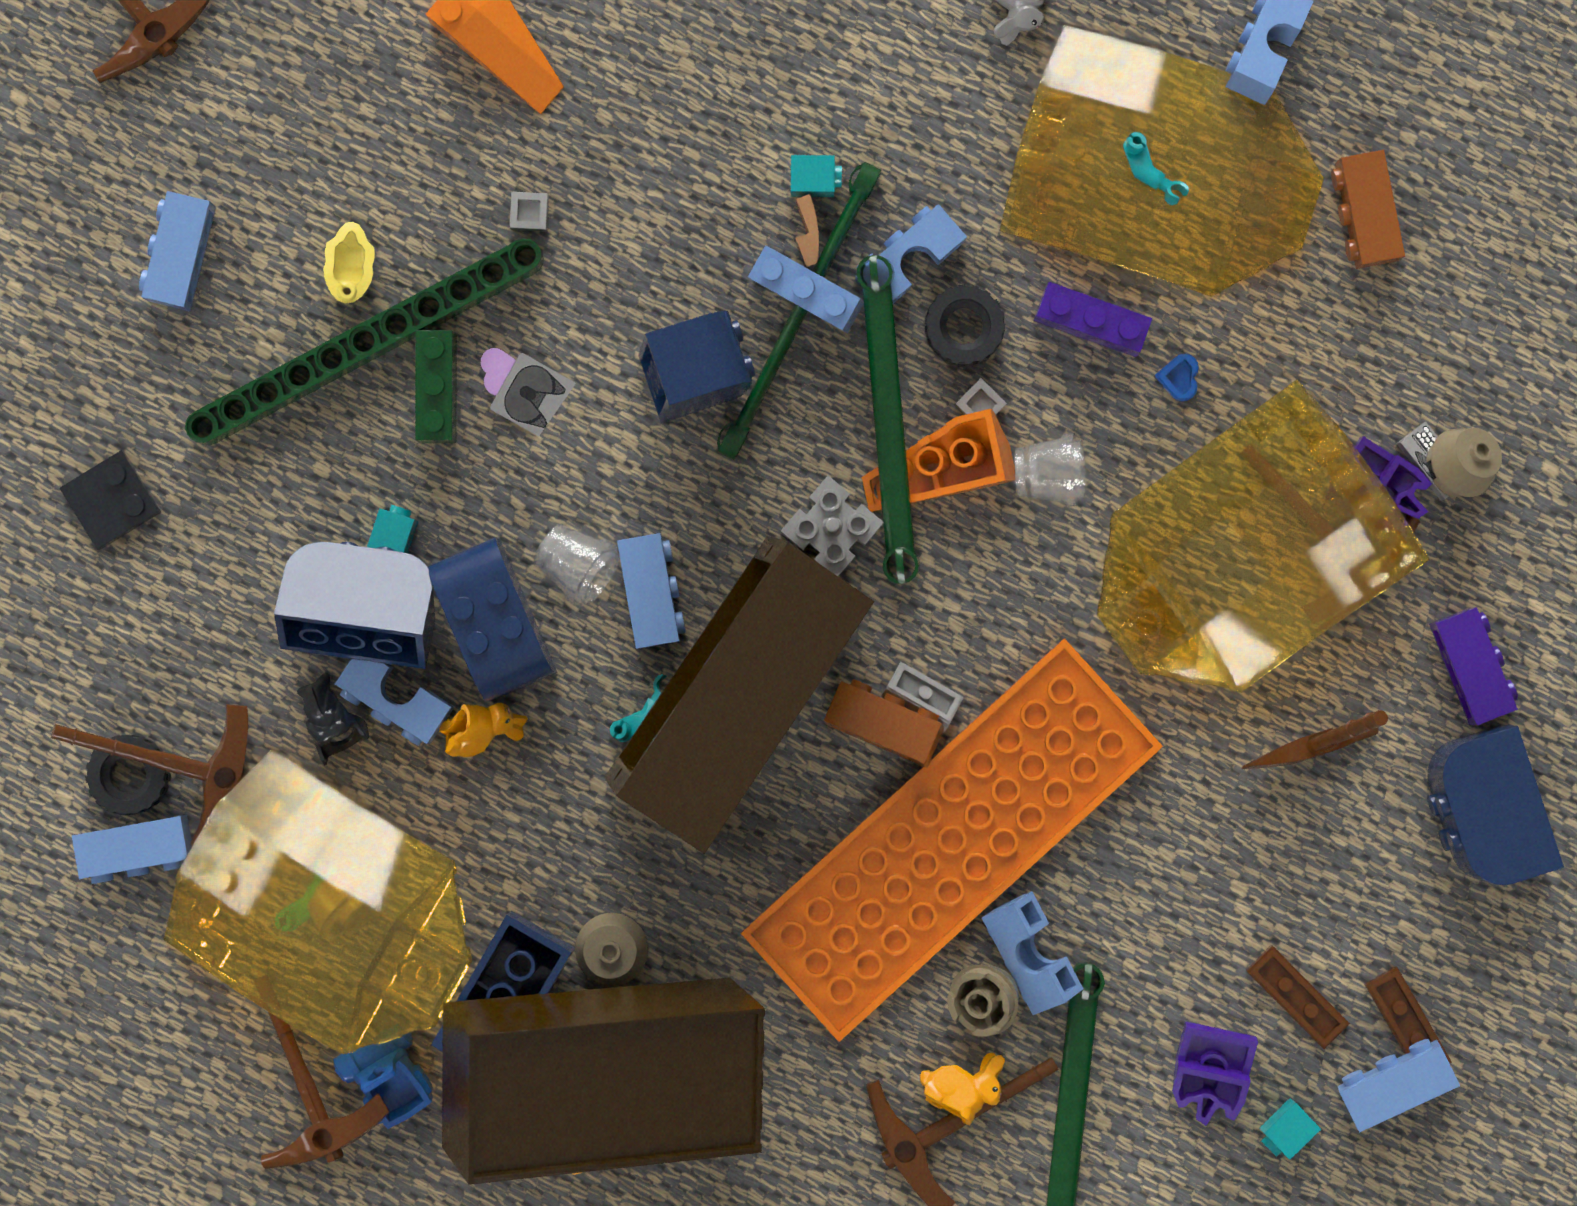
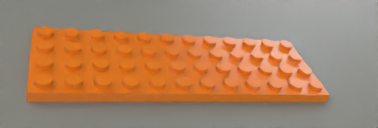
(951, 839)

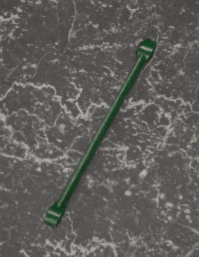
(888, 419)
(740, 428)
(1073, 1091)

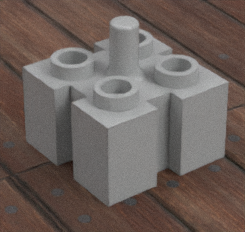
(831, 526)

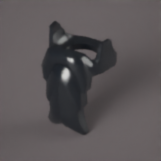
(329, 719)

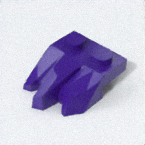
(1396, 475)
(1213, 1070)

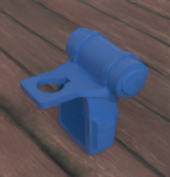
(390, 1073)

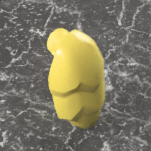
(348, 263)

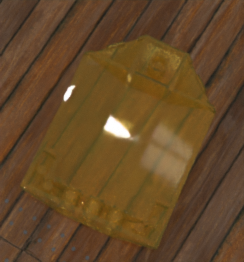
(1240, 158)
(1251, 548)
(320, 911)

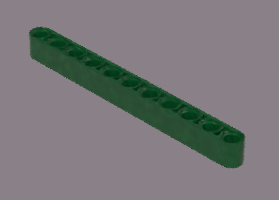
(347, 343)

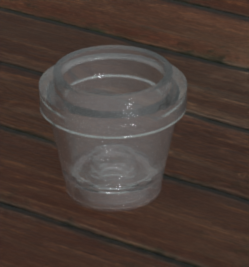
(1052, 470)
(577, 563)

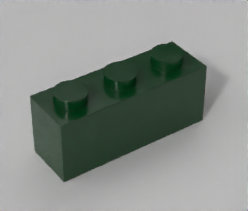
(435, 386)

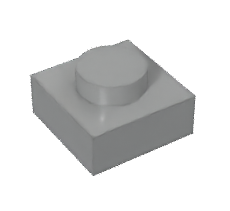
(529, 211)
(980, 398)

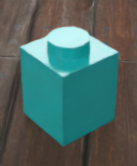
(814, 175)
(393, 529)
(1288, 1130)

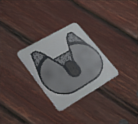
(531, 394)

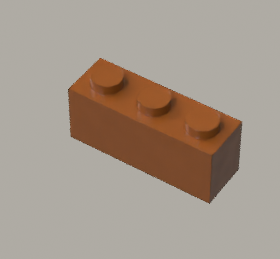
(1368, 209)
(884, 722)

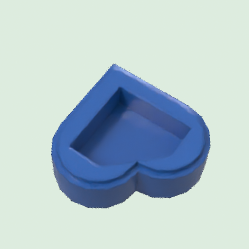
(1179, 378)

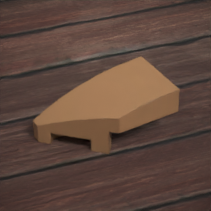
(808, 243)

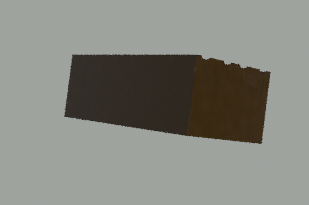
(737, 692)
(601, 1079)

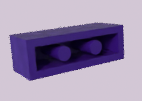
(1092, 319)
(1474, 666)

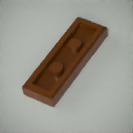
(1297, 996)
(1401, 1010)

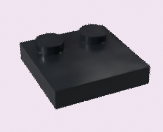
(110, 500)

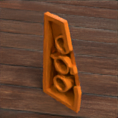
(501, 44)
(953, 460)

